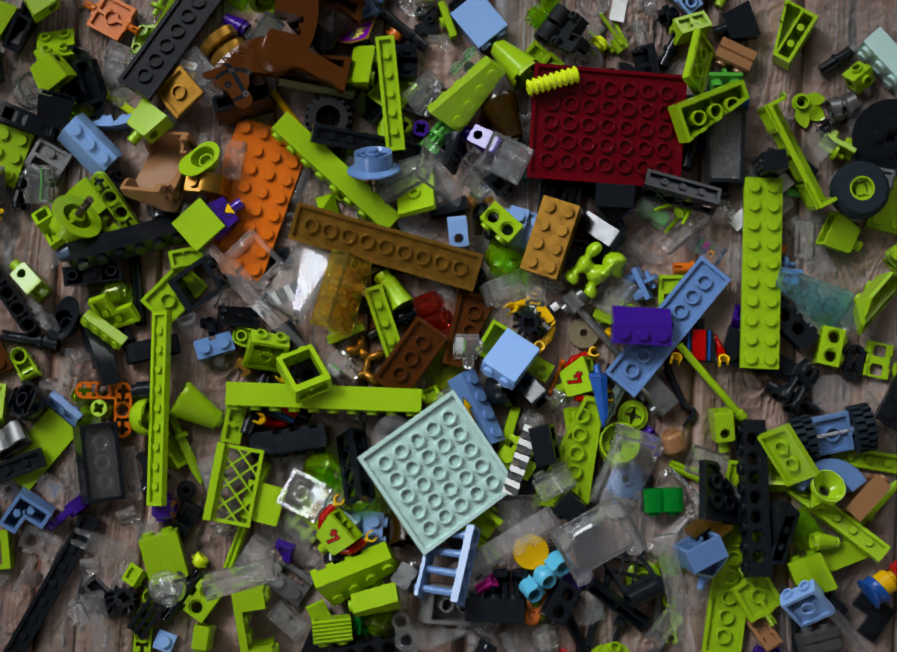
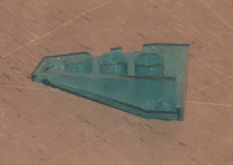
(819, 299)

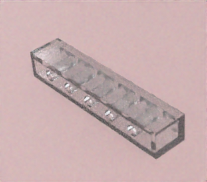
(512, 542)

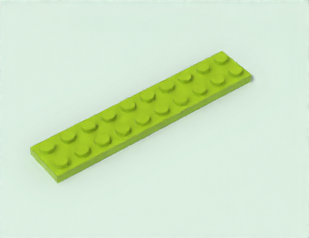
(759, 273)
(724, 616)

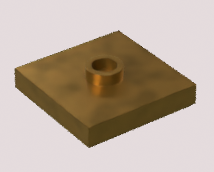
(180, 92)

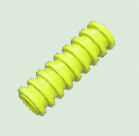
(552, 80)

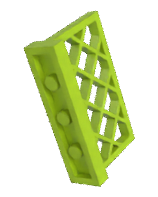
(216, 484)

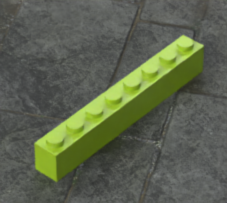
(333, 172)

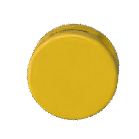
(533, 556)

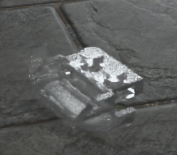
(297, 532)

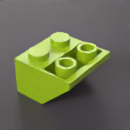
(362, 66)

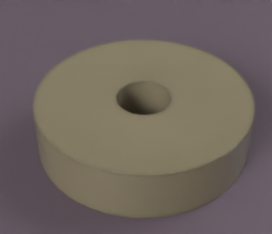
(578, 340)

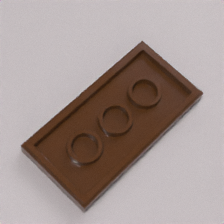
(411, 355)

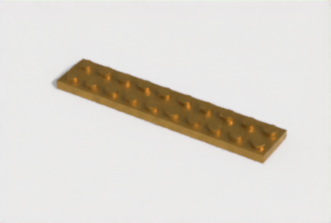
(386, 246)

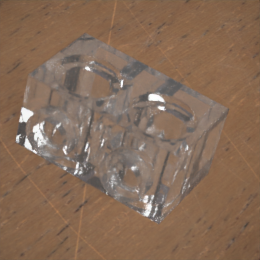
(43, 538)

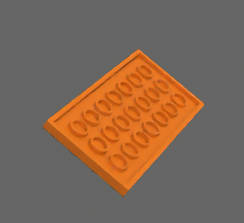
(264, 190)

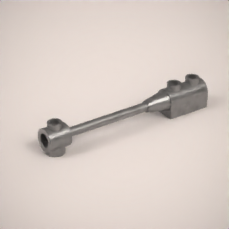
(654, 391)

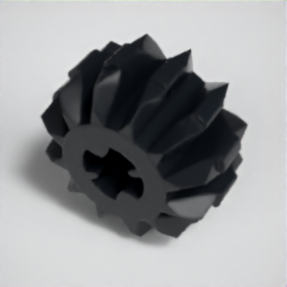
(528, 316)
(128, 597)

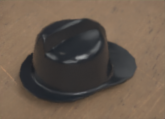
(67, 318)

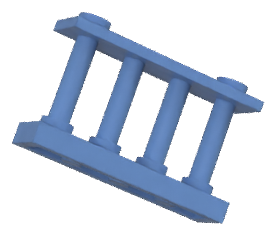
(461, 574)

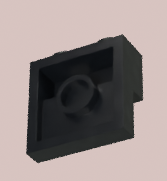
(407, 61)

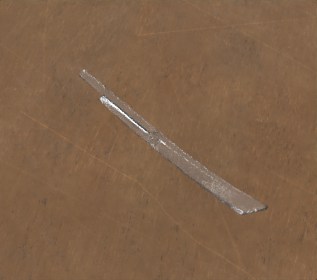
(245, 290)

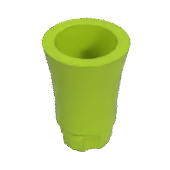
(395, 293)

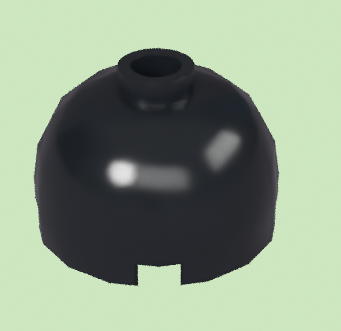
(498, 395)
(27, 401)

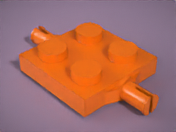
(112, 18)

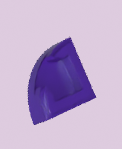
(286, 550)

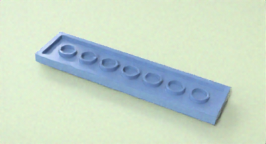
(687, 304)

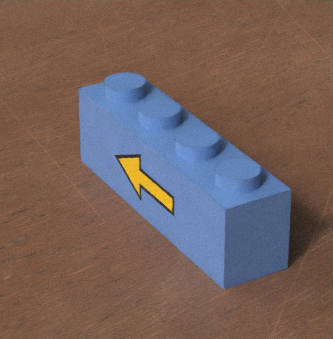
(473, 397)

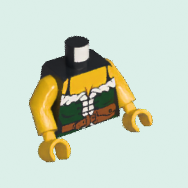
(546, 312)

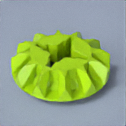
(640, 410)

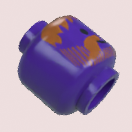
(166, 513)

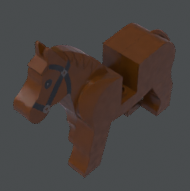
(285, 53)

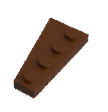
(468, 318)

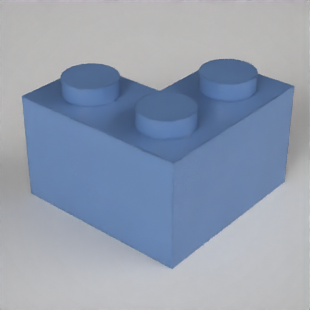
(27, 506)

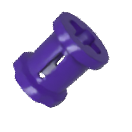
(422, 124)

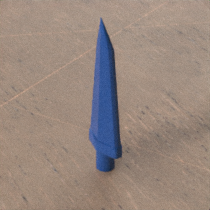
(599, 387)

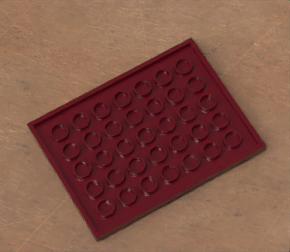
(605, 126)

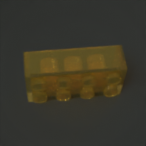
(341, 292)

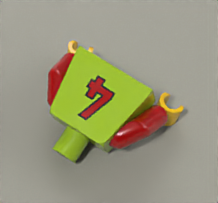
(576, 378)
(338, 532)

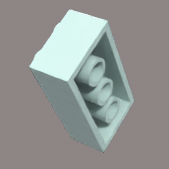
(881, 55)

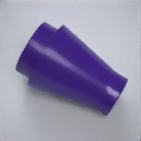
(239, 24)

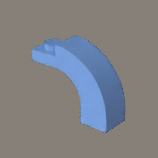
(851, 475)

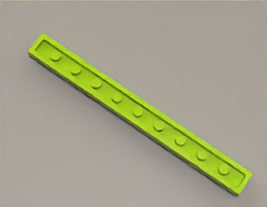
(159, 408)

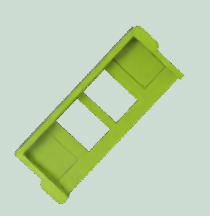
(798, 166)

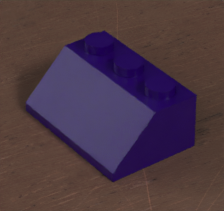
(641, 326)

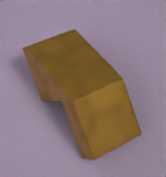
(699, 526)

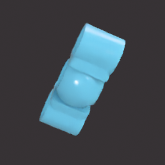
(543, 577)

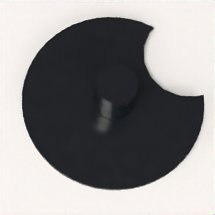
(876, 134)

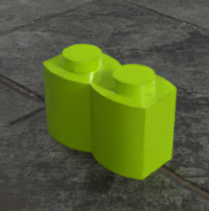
(203, 637)

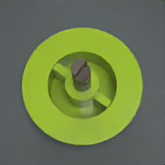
(75, 218)

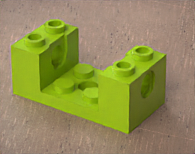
(244, 602)

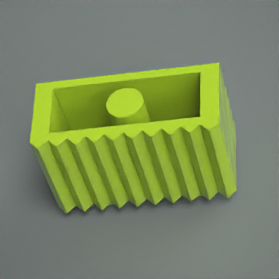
(332, 630)

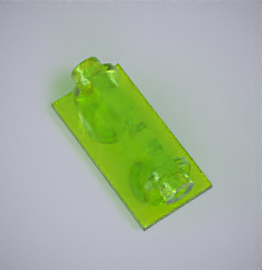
(536, 13)

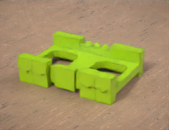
(883, 361)

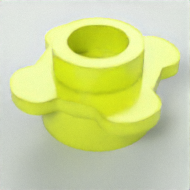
(600, 43)

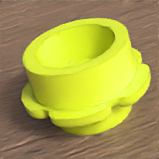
(199, 560)

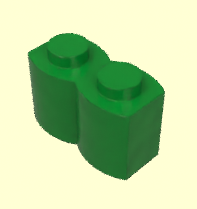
(663, 500)

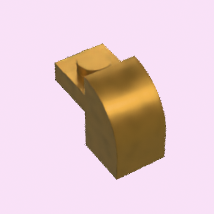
(209, 183)

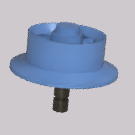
(373, 164)

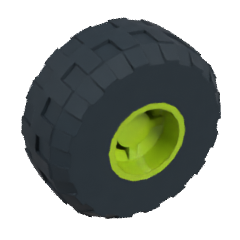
(860, 190)

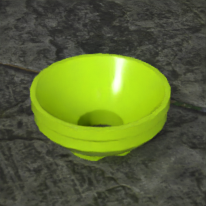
(832, 483)

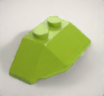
(874, 299)

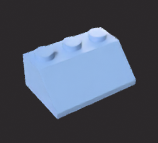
(89, 144)

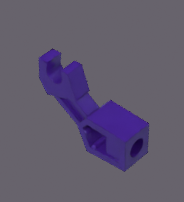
(72, 509)

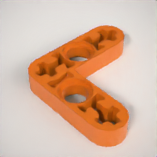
(112, 395)

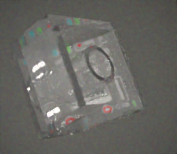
(304, 496)

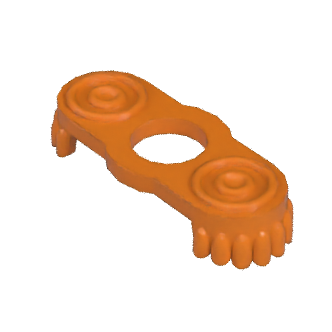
(531, 614)

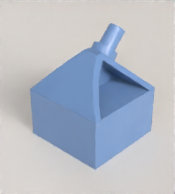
(703, 555)

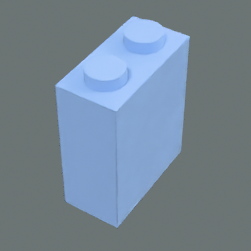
(479, 23)
(509, 359)

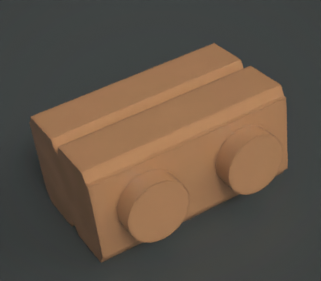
(734, 56)

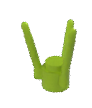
(619, 42)
(679, 212)

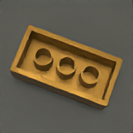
(551, 238)

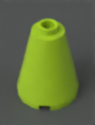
(515, 62)
(196, 408)

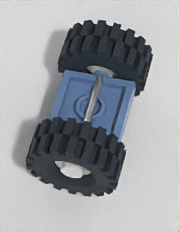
(837, 431)

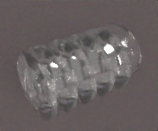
(222, 528)

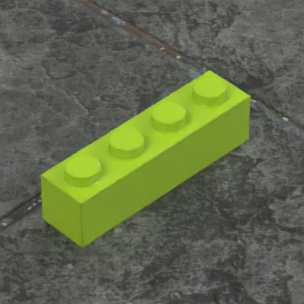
(103, 329)

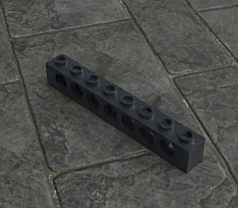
(760, 508)

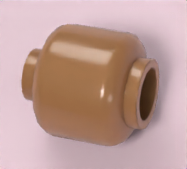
(673, 442)

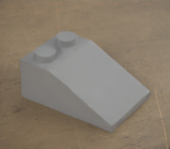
(439, 609)

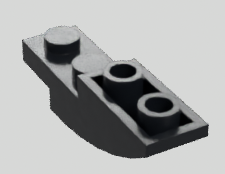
(23, 120)

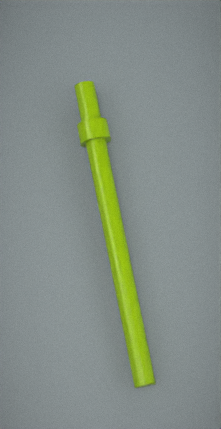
(739, 414)

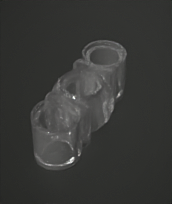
(407, 629)

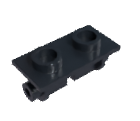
(19, 201)

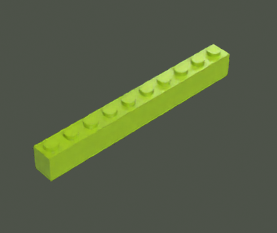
(338, 398)

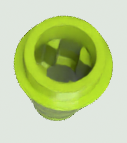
(822, 541)

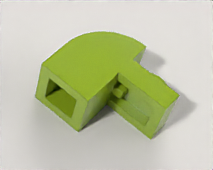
(42, 219)

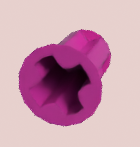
(486, 584)

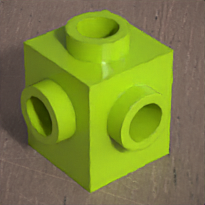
(859, 77)

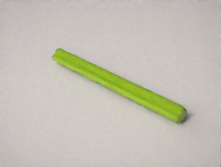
(241, 532)

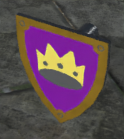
(358, 34)

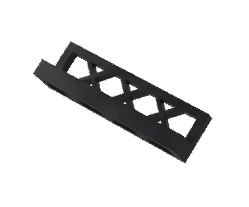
(681, 190)
(360, 480)

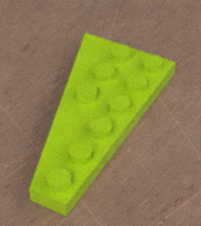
(580, 448)

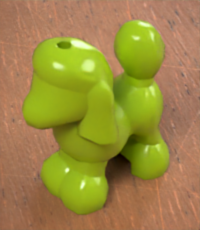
(596, 273)

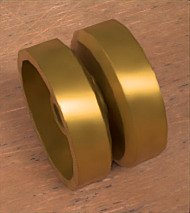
(220, 43)

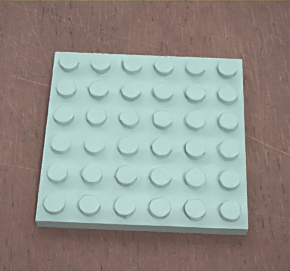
(436, 472)

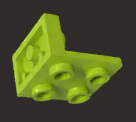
(57, 42)

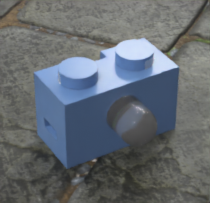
(215, 348)

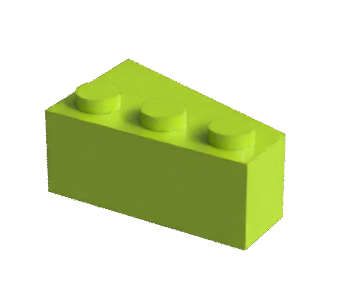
(793, 32)

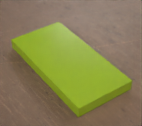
(53, 436)

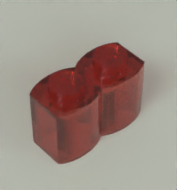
(431, 309)

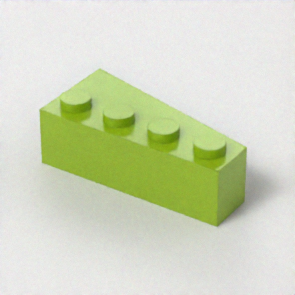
(467, 94)
(703, 110)
(355, 572)

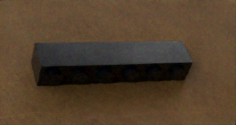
(124, 243)

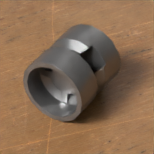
(844, 106)

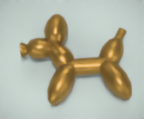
(368, 358)

